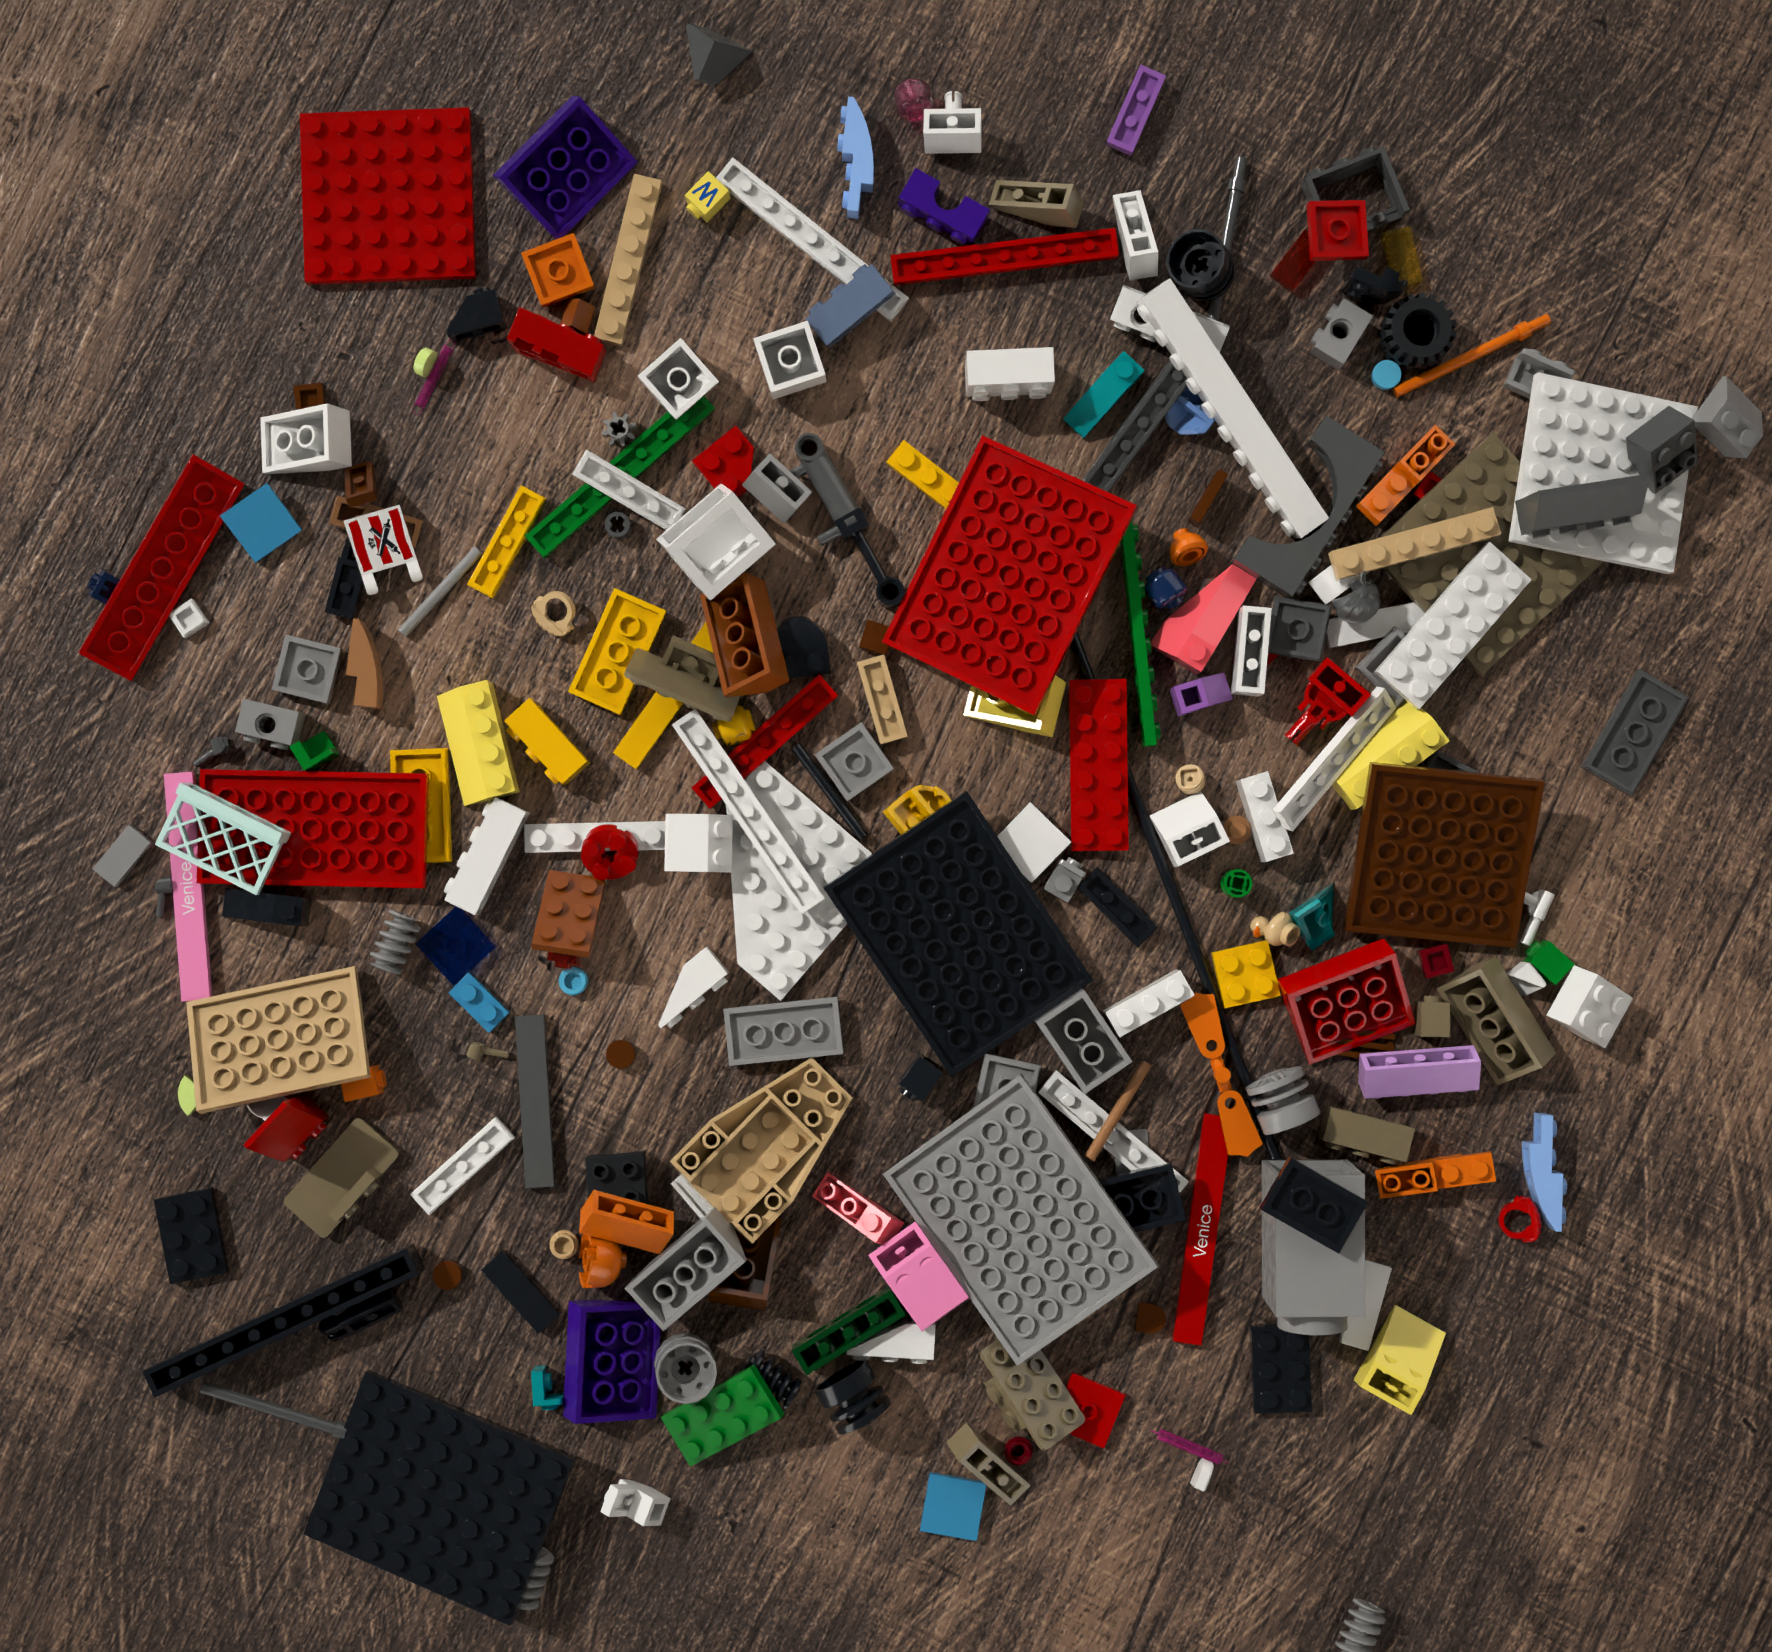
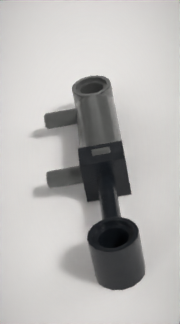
(843, 510)

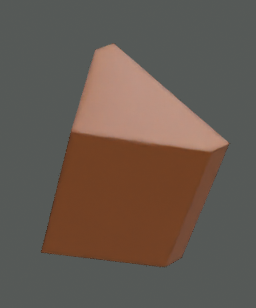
(578, 315)

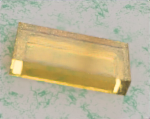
(1402, 254)

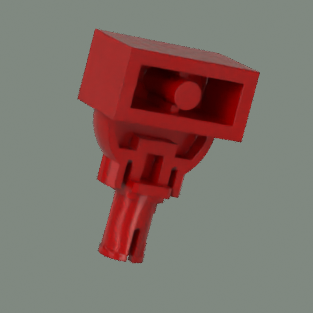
(1330, 696)

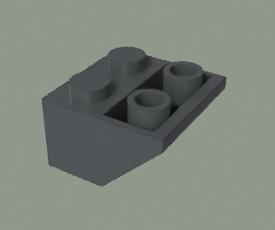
(1663, 447)

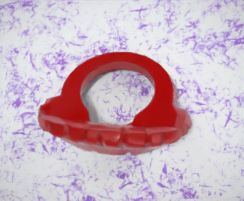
(1526, 1205)

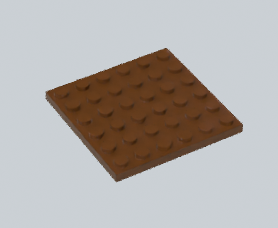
(1443, 854)

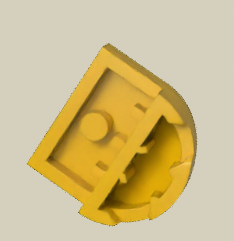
(915, 806)

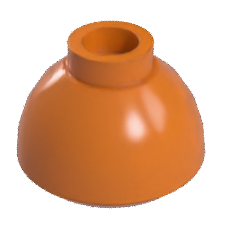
(1187, 548)

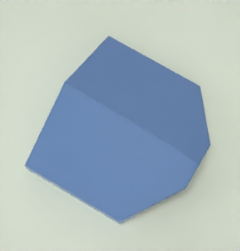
(1187, 415)

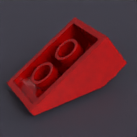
(288, 1129)

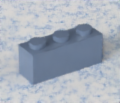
(849, 305)

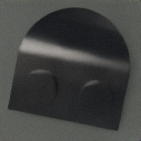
(1372, 288)
(804, 647)

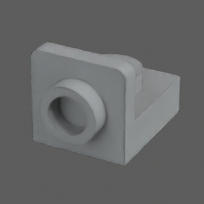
(1065, 879)

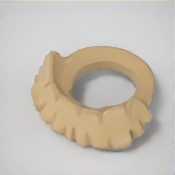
(539, 612)

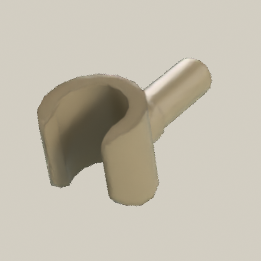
(477, 1049)

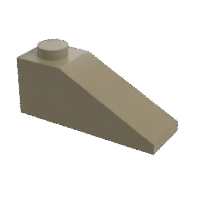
(1039, 201)
(987, 1464)

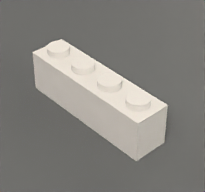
(486, 856)

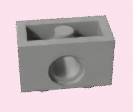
(1353, 323)
(253, 718)

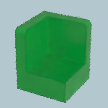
(314, 751)

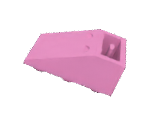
(918, 1276)

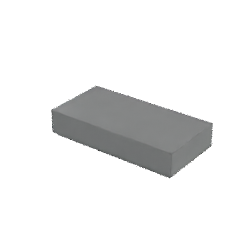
(122, 855)

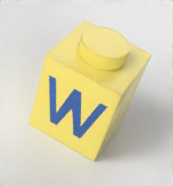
(706, 197)

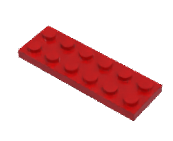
(1098, 765)

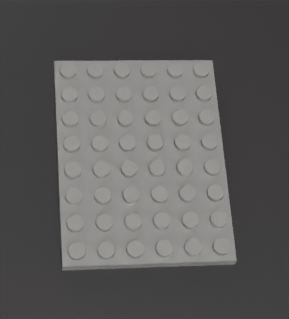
(1020, 1219)

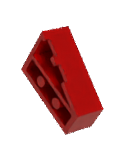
(556, 344)

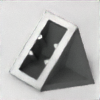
(713, 54)

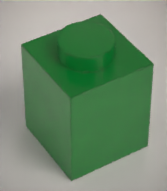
(1548, 961)

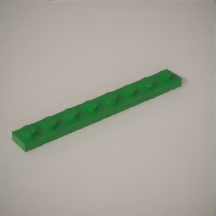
(632, 460)
(1139, 644)

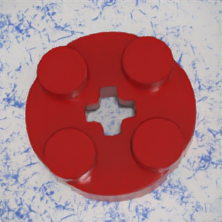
(605, 866)

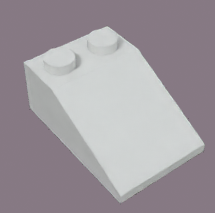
(306, 440)

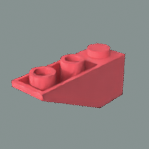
(857, 1209)

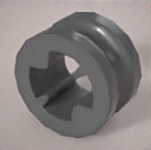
(609, 526)

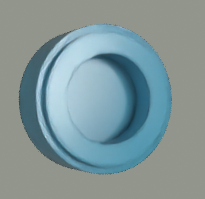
(1386, 375)
(573, 980)

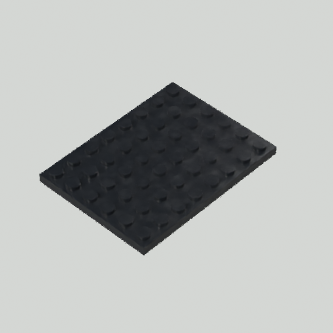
(958, 933)
(439, 1497)

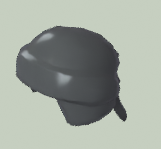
(1361, 603)

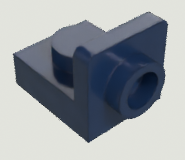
(102, 586)

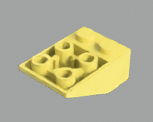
(1401, 1360)

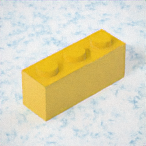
(546, 742)

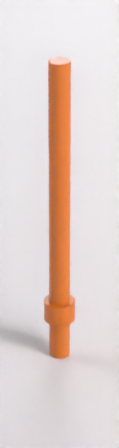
(1520, 332)

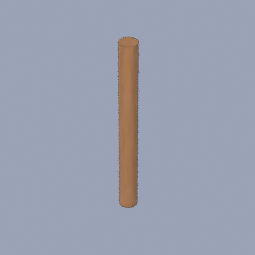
(1117, 1111)

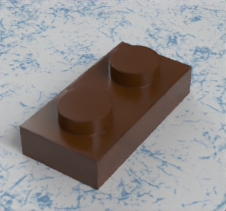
(360, 484)

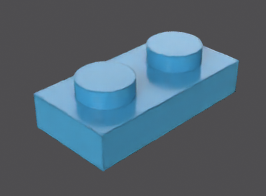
(479, 1002)

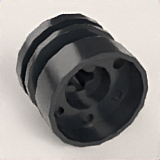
(1198, 250)
(855, 1401)

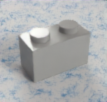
(776, 488)

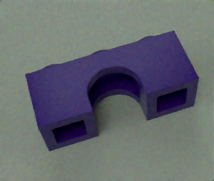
(961, 223)

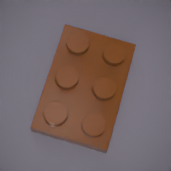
(568, 914)

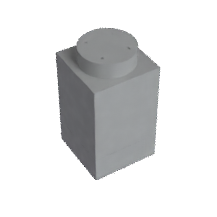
(1303, 1280)

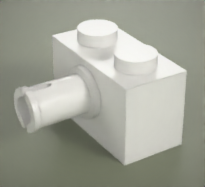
(952, 128)

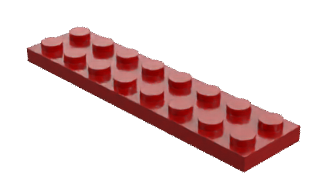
(161, 568)

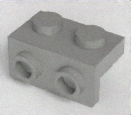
(1529, 363)

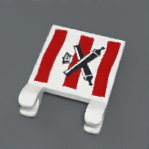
(381, 542)

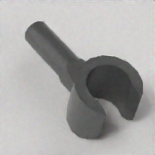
(219, 747)
(162, 887)

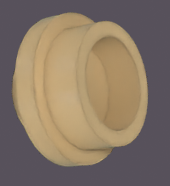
(564, 1244)

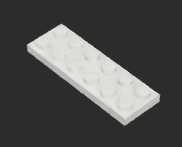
(1453, 625)

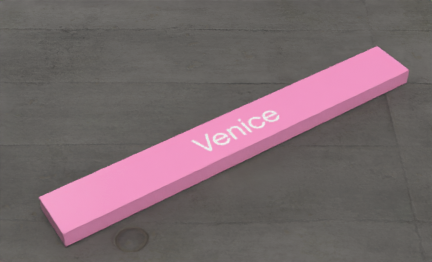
(188, 902)

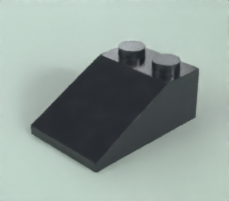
(1146, 1196)

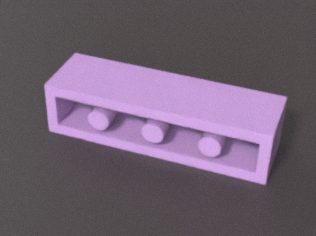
(1419, 1072)

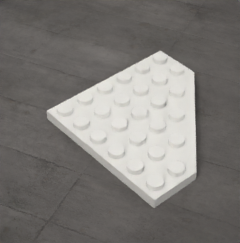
(770, 932)

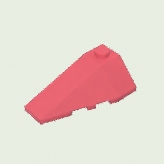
(1199, 624)

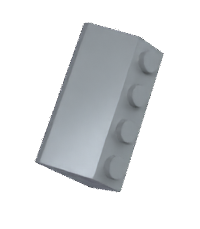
(687, 1269)

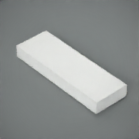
(1361, 1329)

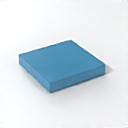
(261, 522)
(953, 1506)

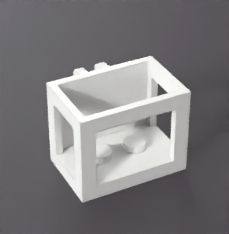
(716, 541)

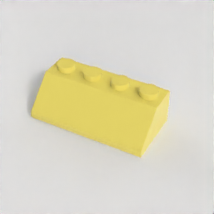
(1403, 739)
(478, 742)

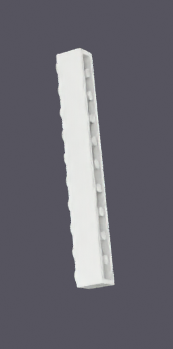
(1232, 409)

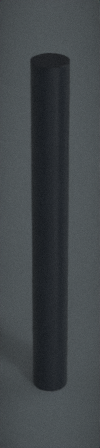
(829, 791)

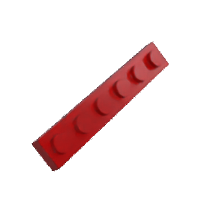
(773, 734)

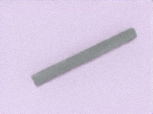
(440, 591)

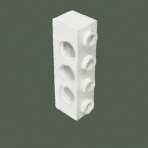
(1124, 318)

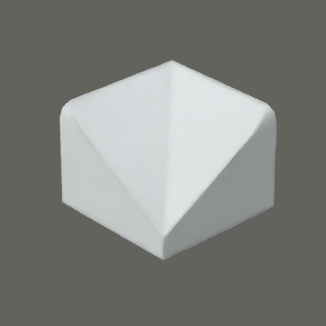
(1526, 978)

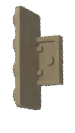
(683, 674)
(341, 1178)
(1031, 1395)

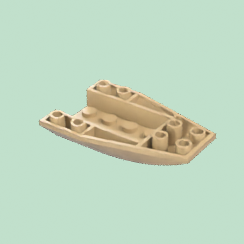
(764, 1147)

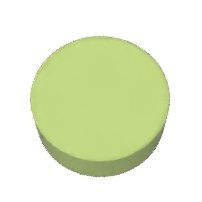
(424, 362)

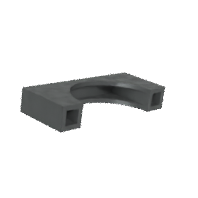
(1349, 464)

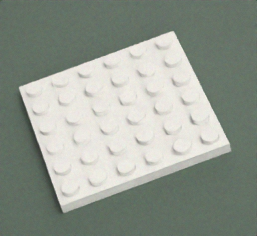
(1580, 438)

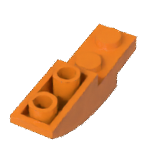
(1405, 475)
(1435, 1174)

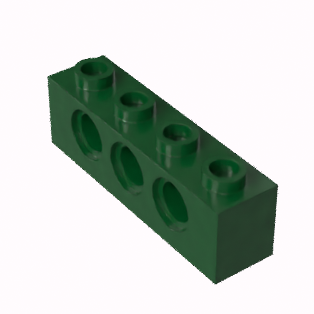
(848, 1330)

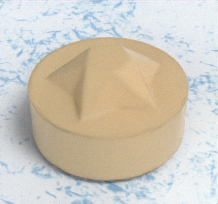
(1190, 779)

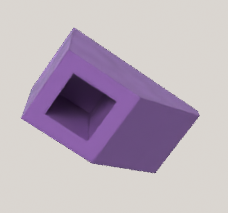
(1200, 694)

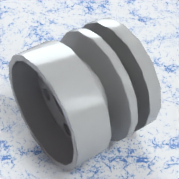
(1281, 1096)
(685, 1385)

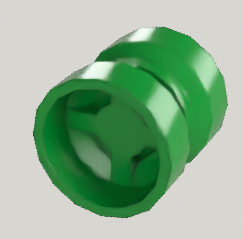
(1231, 884)

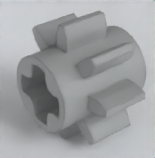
(618, 422)

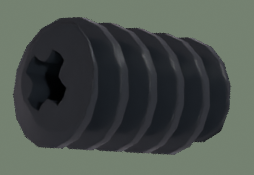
(777, 1383)

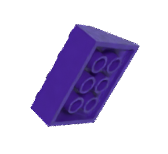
(565, 167)
(610, 1362)

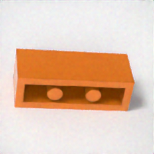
(626, 1222)

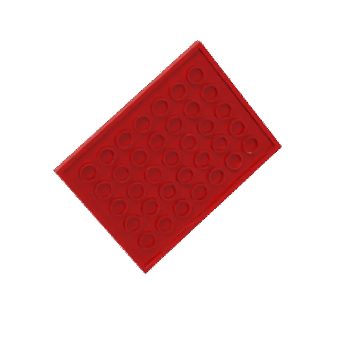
(1009, 574)

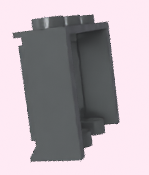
(1347, 168)

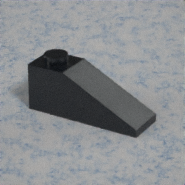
(267, 907)

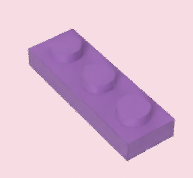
(1135, 110)

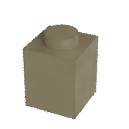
(1432, 1017)

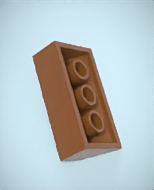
(745, 638)

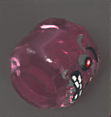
(912, 98)

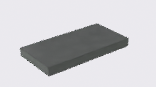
(1634, 732)

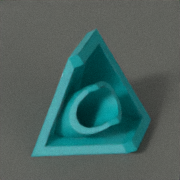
(1316, 918)

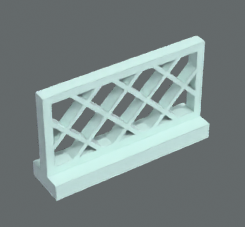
(232, 814)

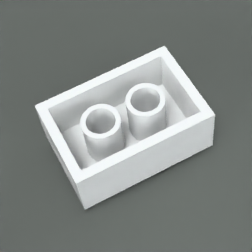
(1009, 373)

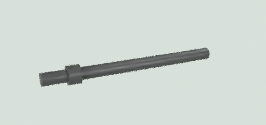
(1236, 188)
(257, 1404)

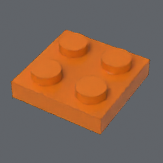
(558, 270)

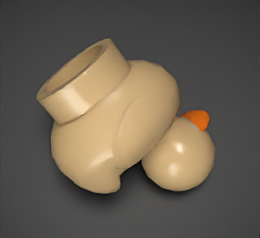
(1278, 931)

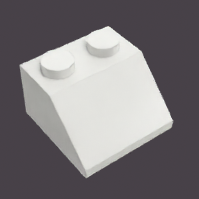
(678, 379)
(698, 843)

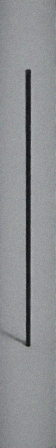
(1184, 921)

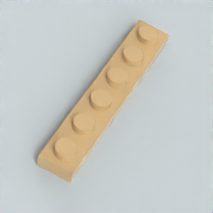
(628, 259)
(1414, 543)

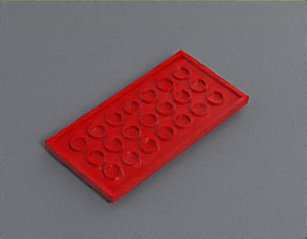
(341, 825)

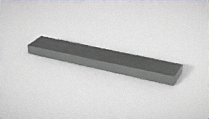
(1137, 428)
(535, 1101)

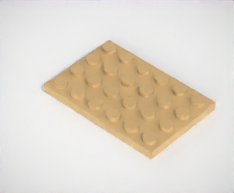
(277, 1040)

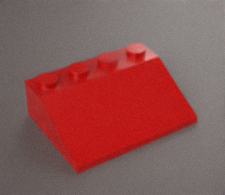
(1345, 998)

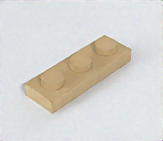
(882, 699)

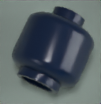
(1165, 588)

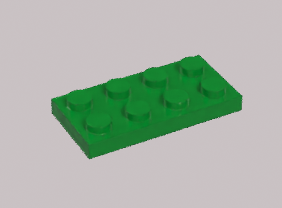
(723, 1416)

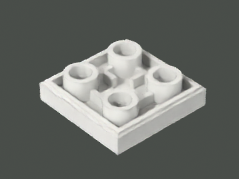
(1032, 842)

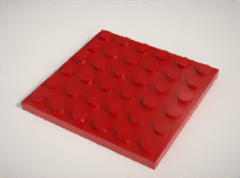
(387, 195)

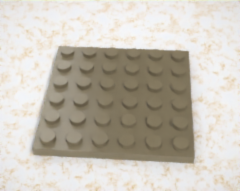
(1480, 482)

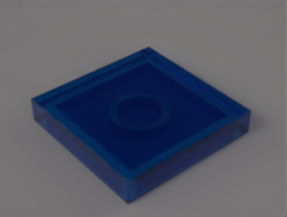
(456, 945)

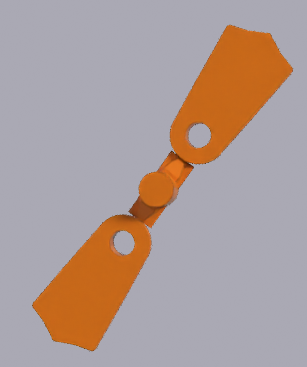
(1237, 1125)

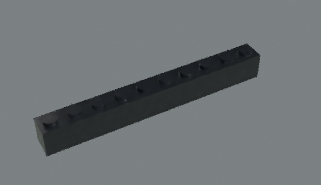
(283, 1320)

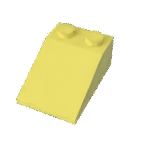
(996, 711)

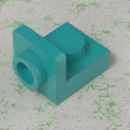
(541, 1385)

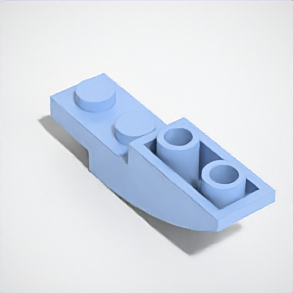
(855, 148)
(1544, 1184)

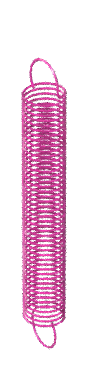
(443, 352)
(1188, 1449)

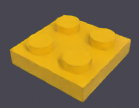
(1245, 974)

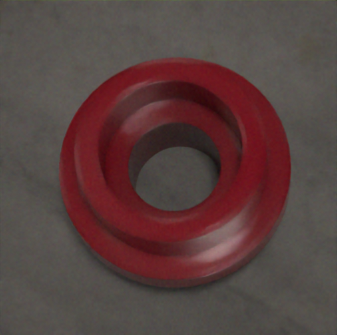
(1023, 1458)

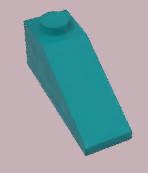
(1104, 394)

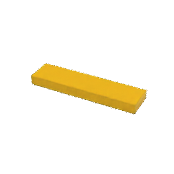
(507, 542)

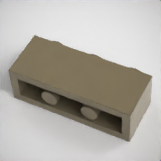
(1365, 1135)

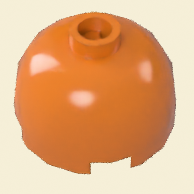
(600, 1261)

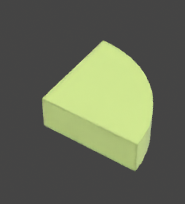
(187, 1095)

